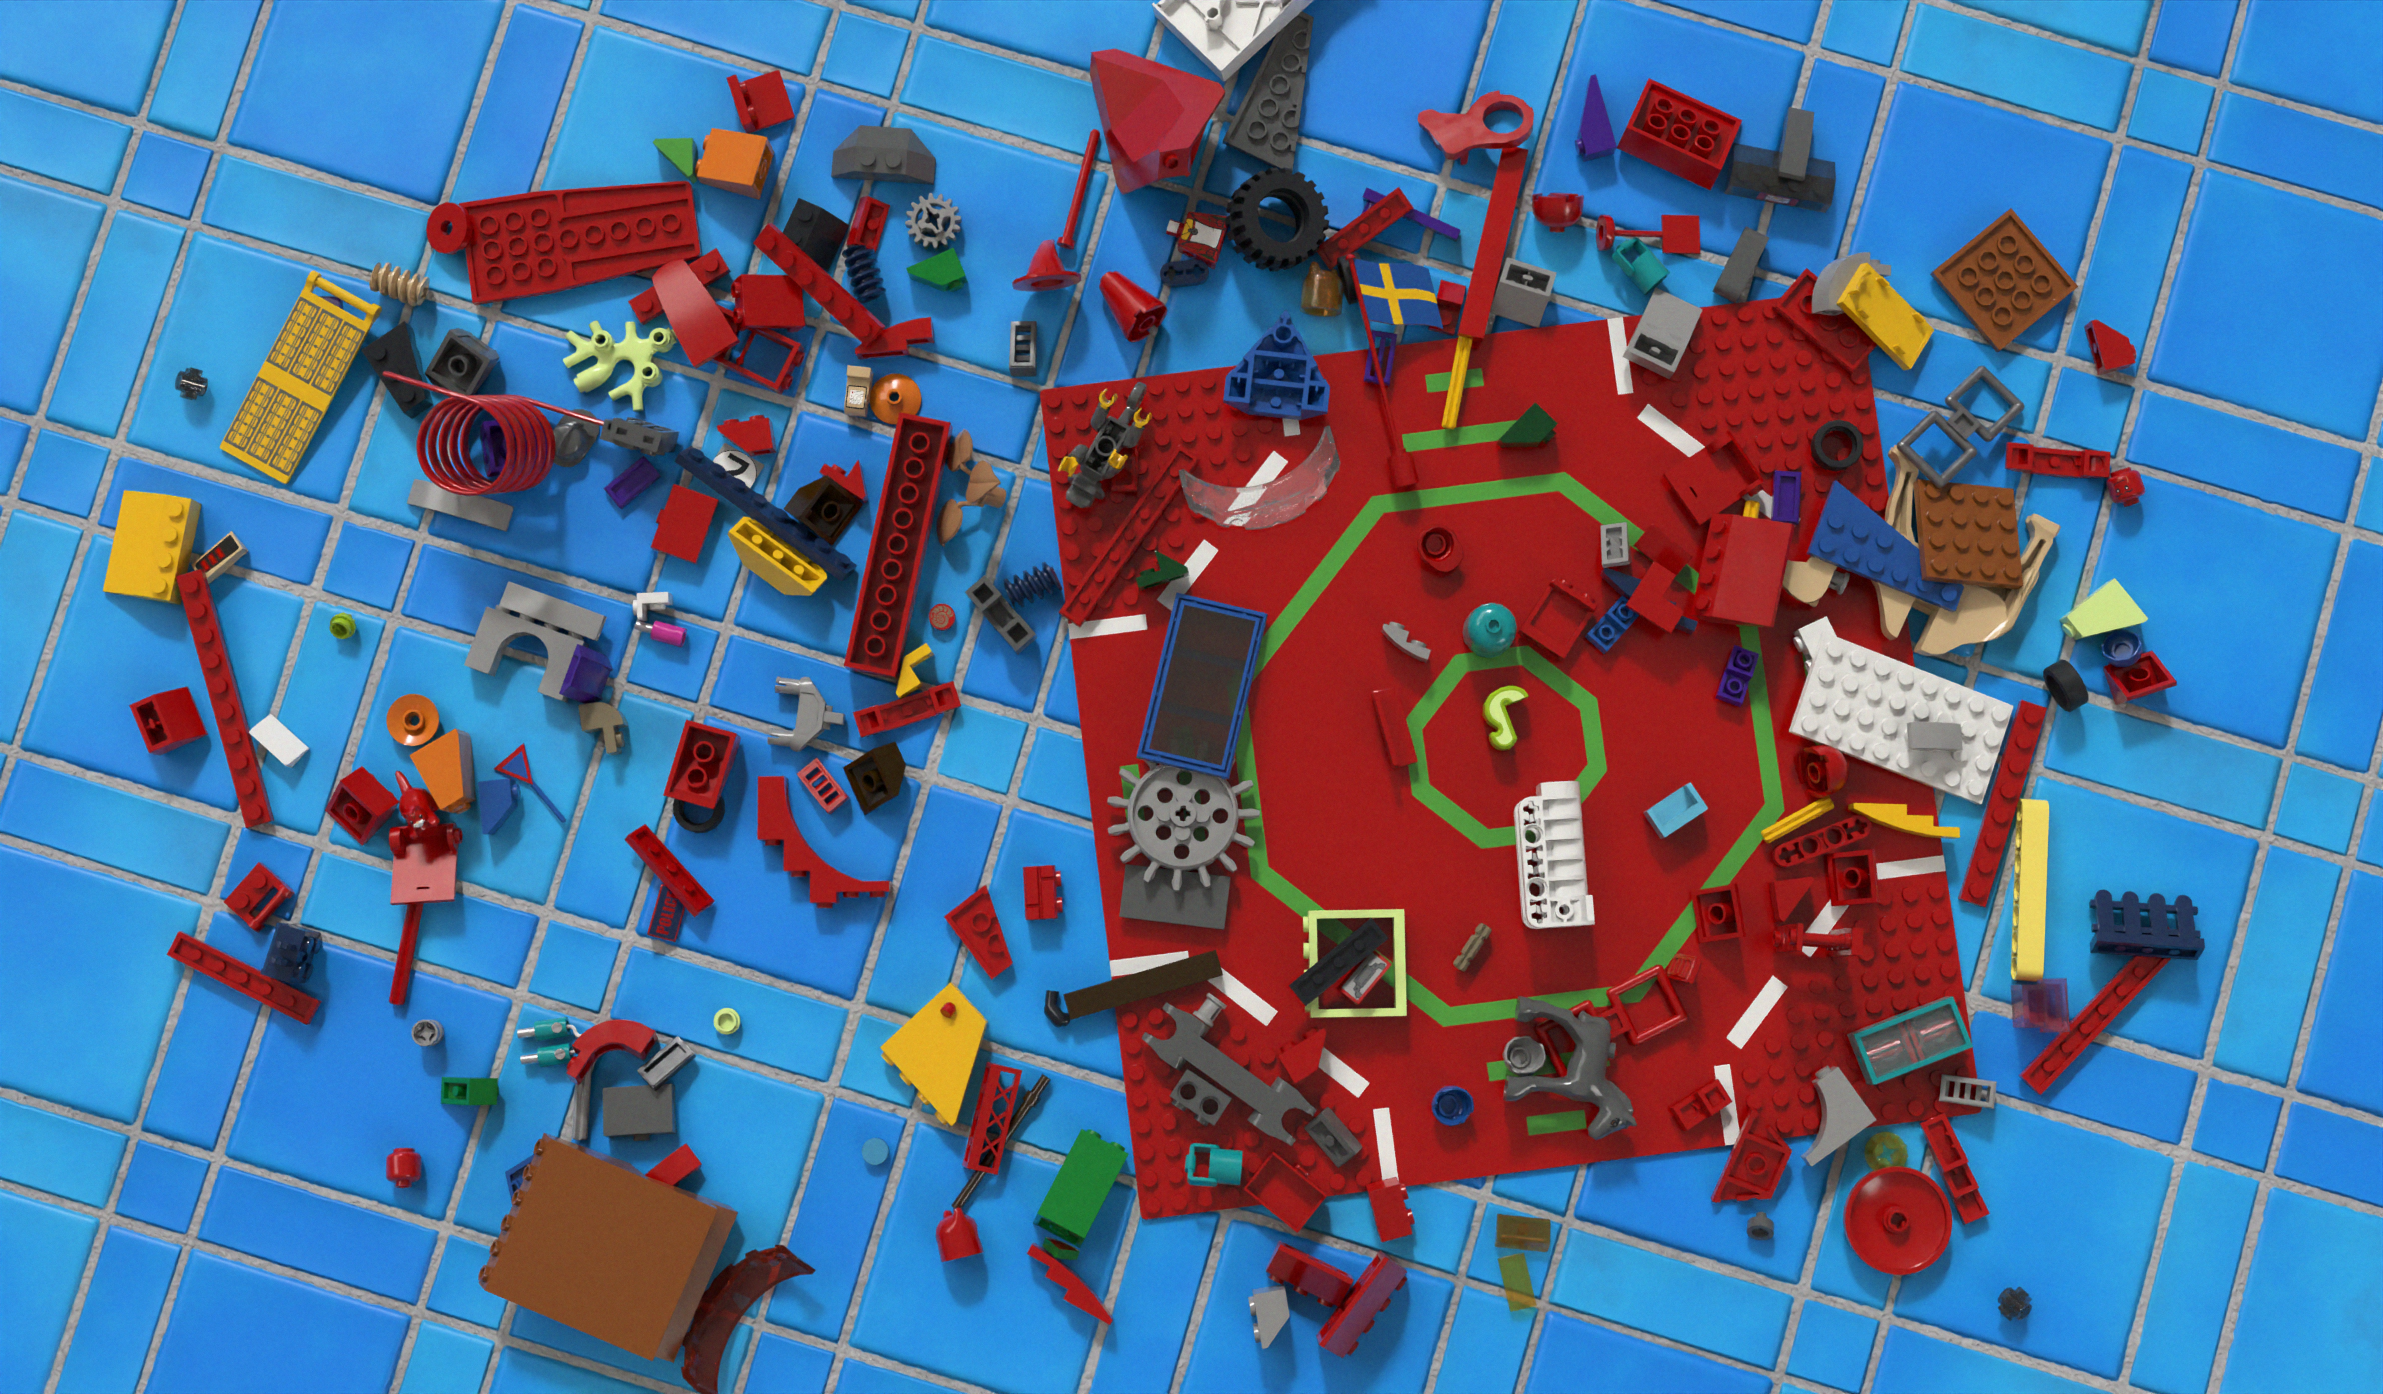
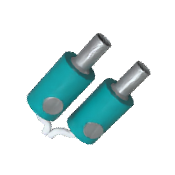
(547, 1030)

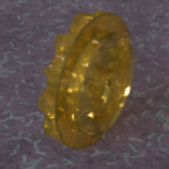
(1875, 1147)

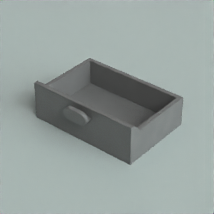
(639, 1111)

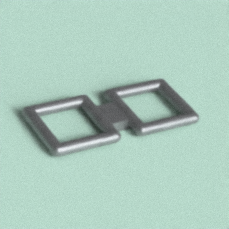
(1960, 426)

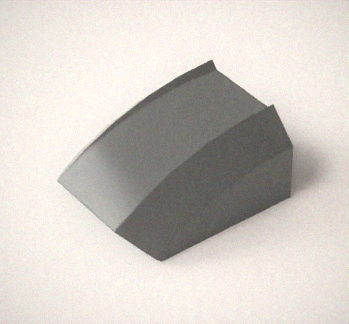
(461, 363)

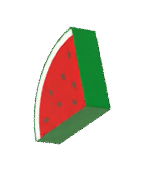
(1060, 1249)

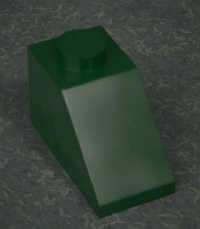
(1529, 429)

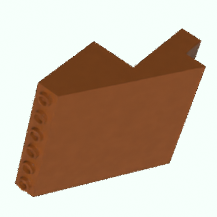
(606, 1249)

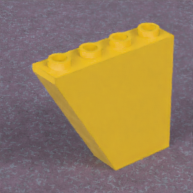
(939, 1052)

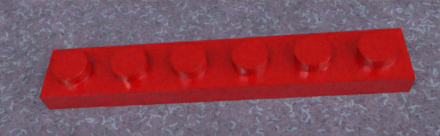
(819, 284)
(243, 977)

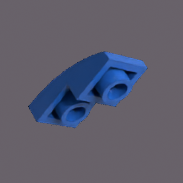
(1611, 625)

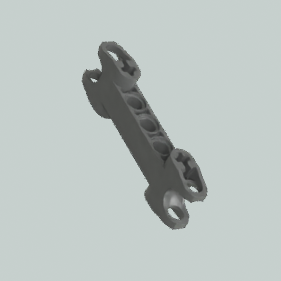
(1267, 1101)

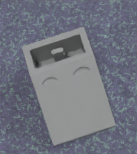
(1662, 333)

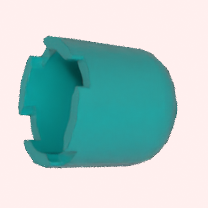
(1489, 630)

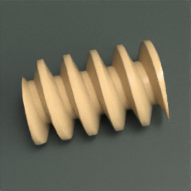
(399, 285)

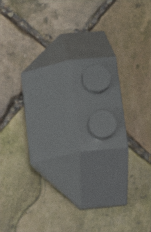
(884, 156)

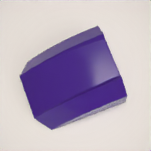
(495, 448)
(586, 676)

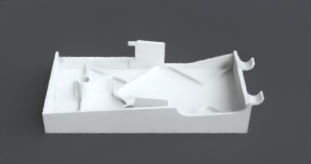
(1226, 31)

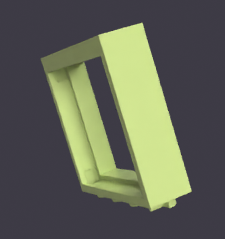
(1399, 963)

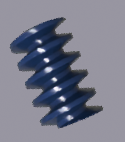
(862, 273)
(1032, 584)

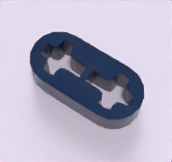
(1185, 279)

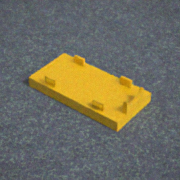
(1885, 316)

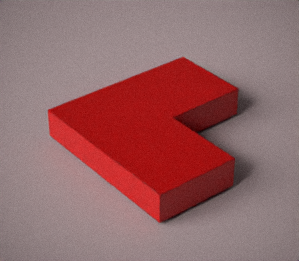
(1649, 601)

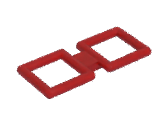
(1618, 1016)

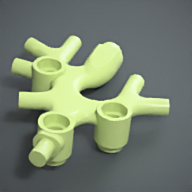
(609, 353)

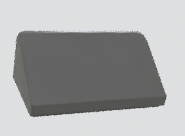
(1333, 1137)

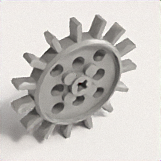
(1164, 815)

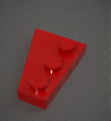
(981, 932)

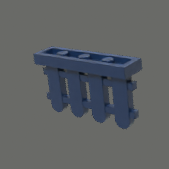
(2145, 941)

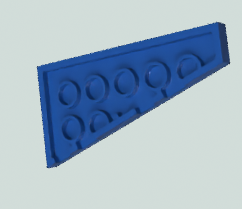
(1867, 545)

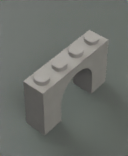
(500, 629)

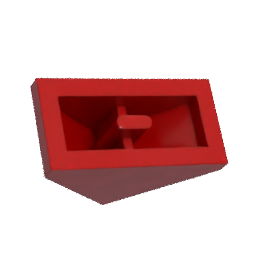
(1787, 894)

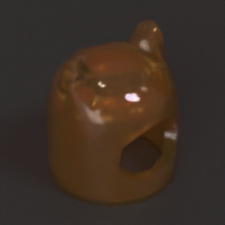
(1322, 292)

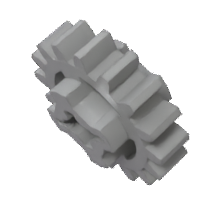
(941, 216)

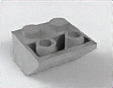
(1522, 292)
(1271, 1311)

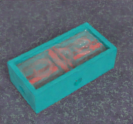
(1910, 1040)

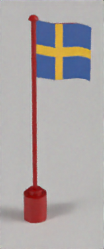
(1394, 297)

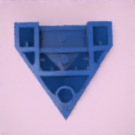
(1278, 377)

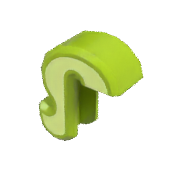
(1497, 716)

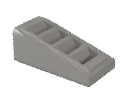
(1991, 1090)

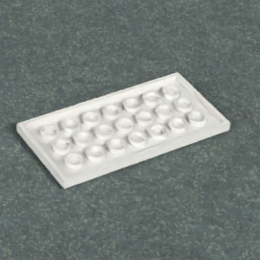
(1863, 710)

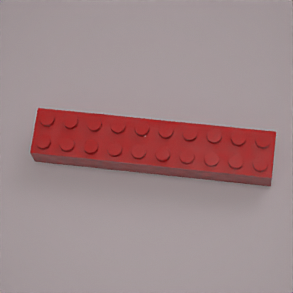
(898, 546)

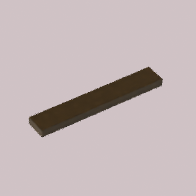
(1143, 984)

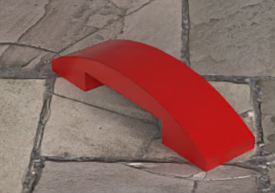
(2057, 462)
(907, 710)

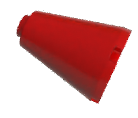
(1131, 306)

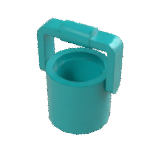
(1646, 270)
(1224, 1165)

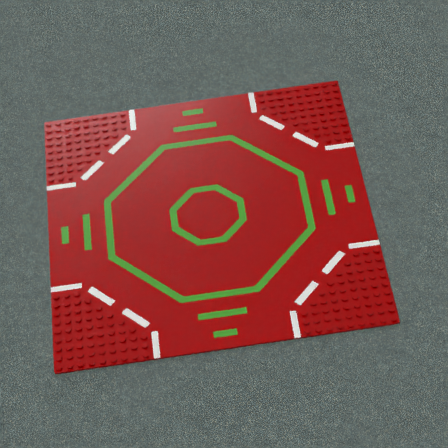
(1442, 831)

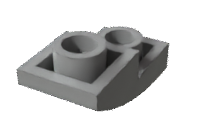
(1397, 636)
(1934, 736)

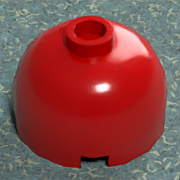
(1557, 210)
(1823, 769)

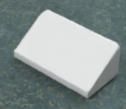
(279, 740)

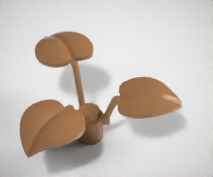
(981, 489)

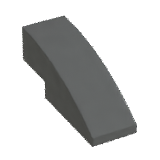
(1795, 143)

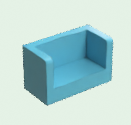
(1675, 810)

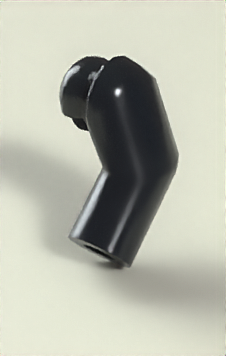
(1053, 1012)

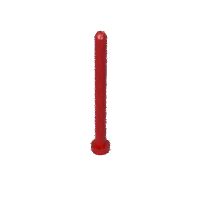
(1066, 241)

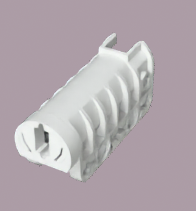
(1558, 857)

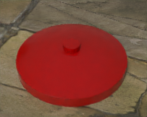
(1897, 1220)

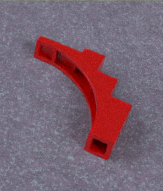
(778, 824)

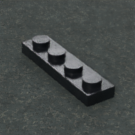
(1338, 962)

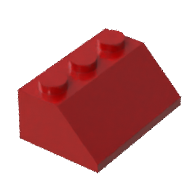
(1308, 1275)

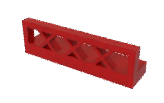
(982, 1114)

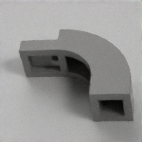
(1835, 279)

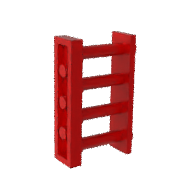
(1839, 942)

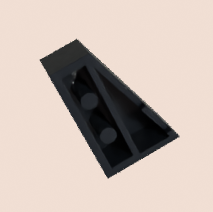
(399, 354)

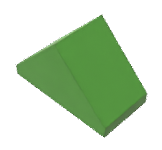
(681, 153)

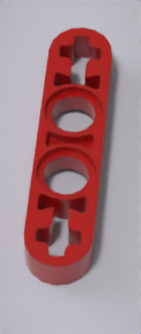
(1821, 841)

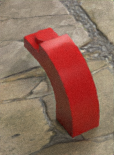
(607, 1037)

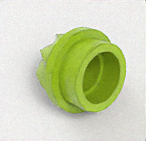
(342, 625)

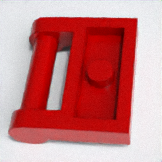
(253, 891)

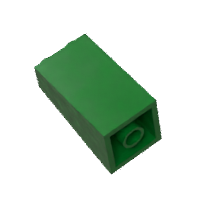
(1080, 1187)

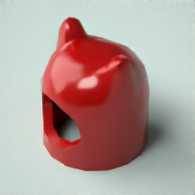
(957, 1236)

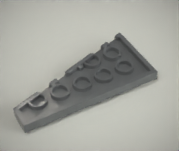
(1271, 109)

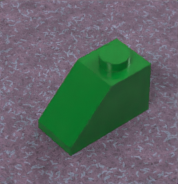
(940, 272)
(469, 1090)

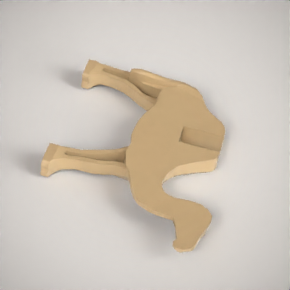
(1982, 610)

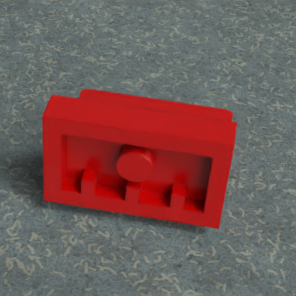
(761, 101)

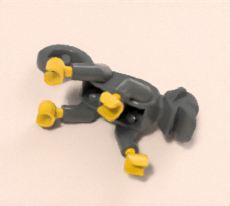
(1103, 457)

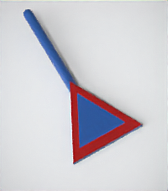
(518, 766)

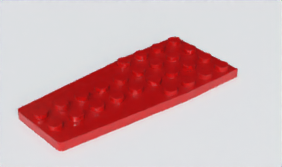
(576, 237)

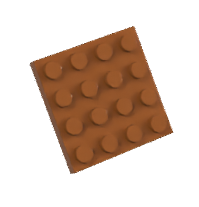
(2004, 280)
(1968, 534)

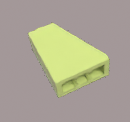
(2103, 612)

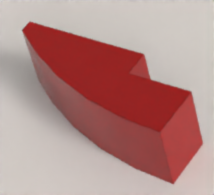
(897, 338)

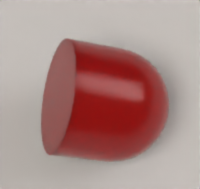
(948, 1009)

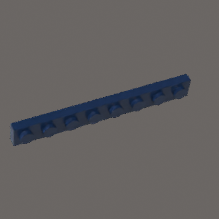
(766, 513)

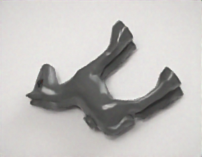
(1585, 1069)

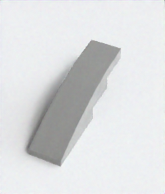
(553, 611)

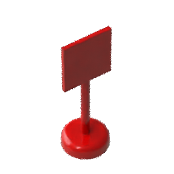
(1679, 233)

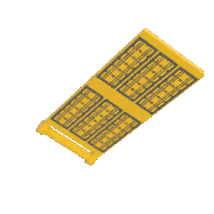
(298, 380)

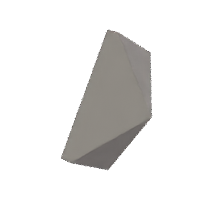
(1615, 545)

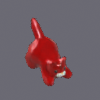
(416, 807)

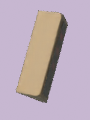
(220, 556)

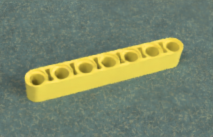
(2029, 890)

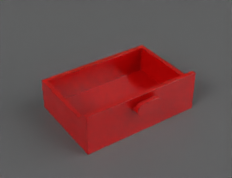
(684, 524)
(1285, 1191)

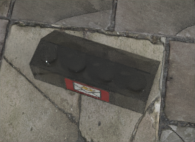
(1755, 176)

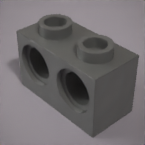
(1204, 1091)

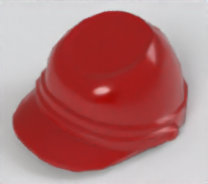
(1440, 547)

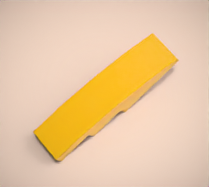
(1896, 817)

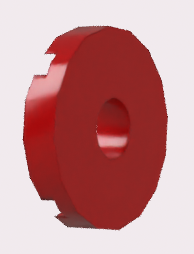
(438, 224)

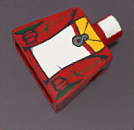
(1200, 236)

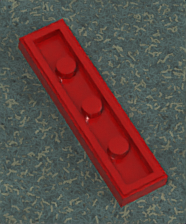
(1365, 227)
(669, 870)

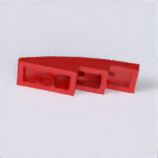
(1954, 1168)
(1078, 1291)

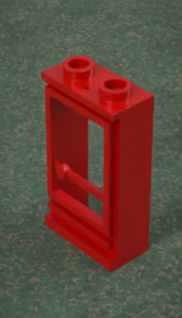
(785, 376)

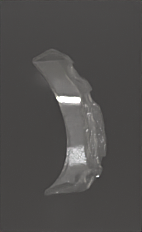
(1270, 502)

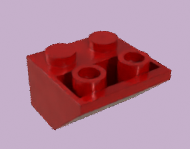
(168, 720)

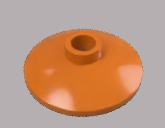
(908, 401)
(401, 715)

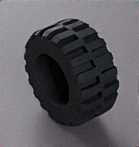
(1303, 202)

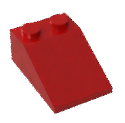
(702, 764)

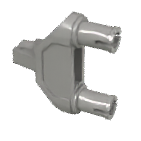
(812, 714)

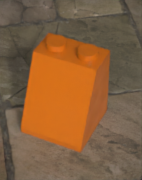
(735, 162)
(448, 770)

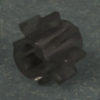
(191, 383)
(2014, 1303)

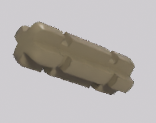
(1472, 947)

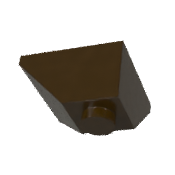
(823, 508)
(876, 776)

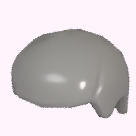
(1524, 1056)

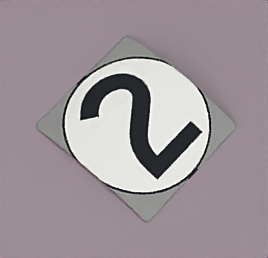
(738, 464)

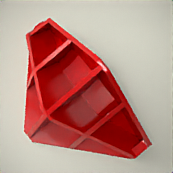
(1150, 116)

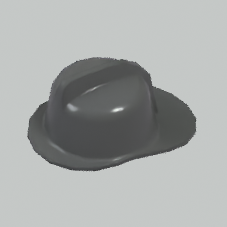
(574, 439)

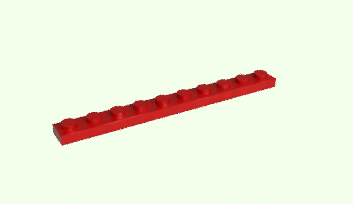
(225, 698)

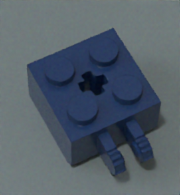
(291, 953)

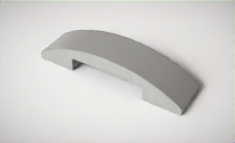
(472, 508)

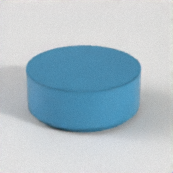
(875, 1151)

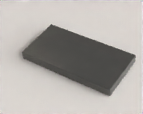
(1159, 902)

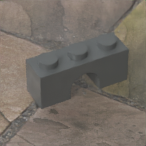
(1001, 614)

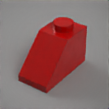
(2109, 348)

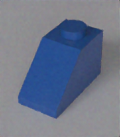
(497, 803)

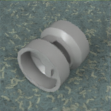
(422, 1032)

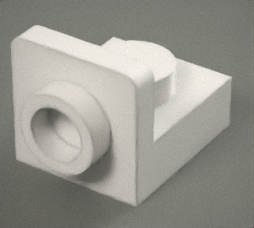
(655, 600)

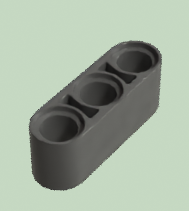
(1740, 264)

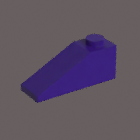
(1595, 132)

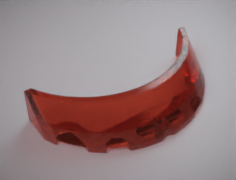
(724, 1306)

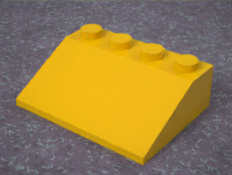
(152, 546)

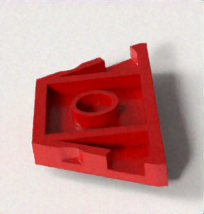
(1753, 1163)

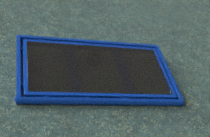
(1202, 686)

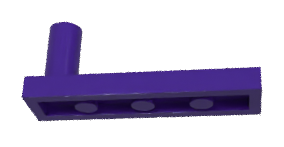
(1415, 216)

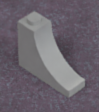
(1842, 1114)

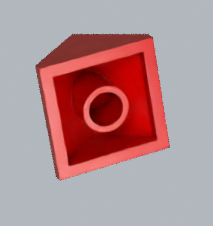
(2139, 679)
(1853, 878)
(1718, 913)

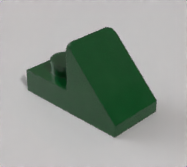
(1169, 571)

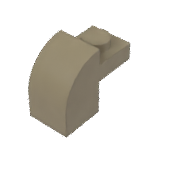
(604, 718)

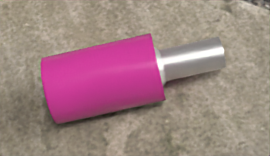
(664, 632)

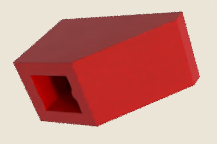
(751, 436)
(1303, 1057)

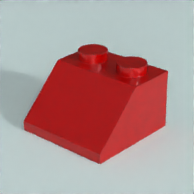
(361, 805)

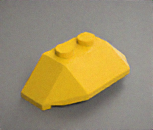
(775, 559)

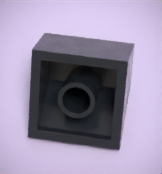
(816, 232)

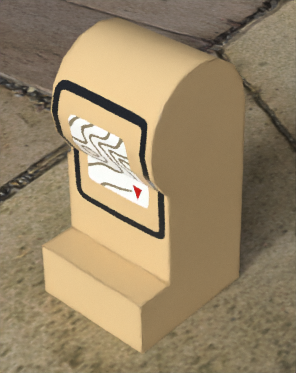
(858, 390)

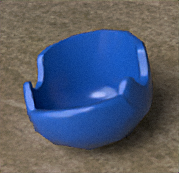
(2122, 648)
(1452, 1105)

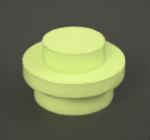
(726, 1021)

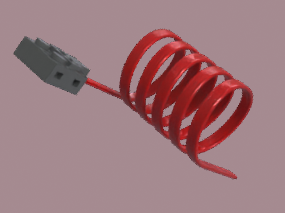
(630, 434)

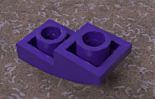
(1737, 676)

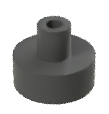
(1760, 1227)

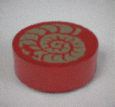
(942, 617)

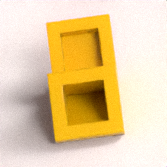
(908, 680)

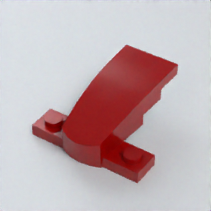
(689, 306)

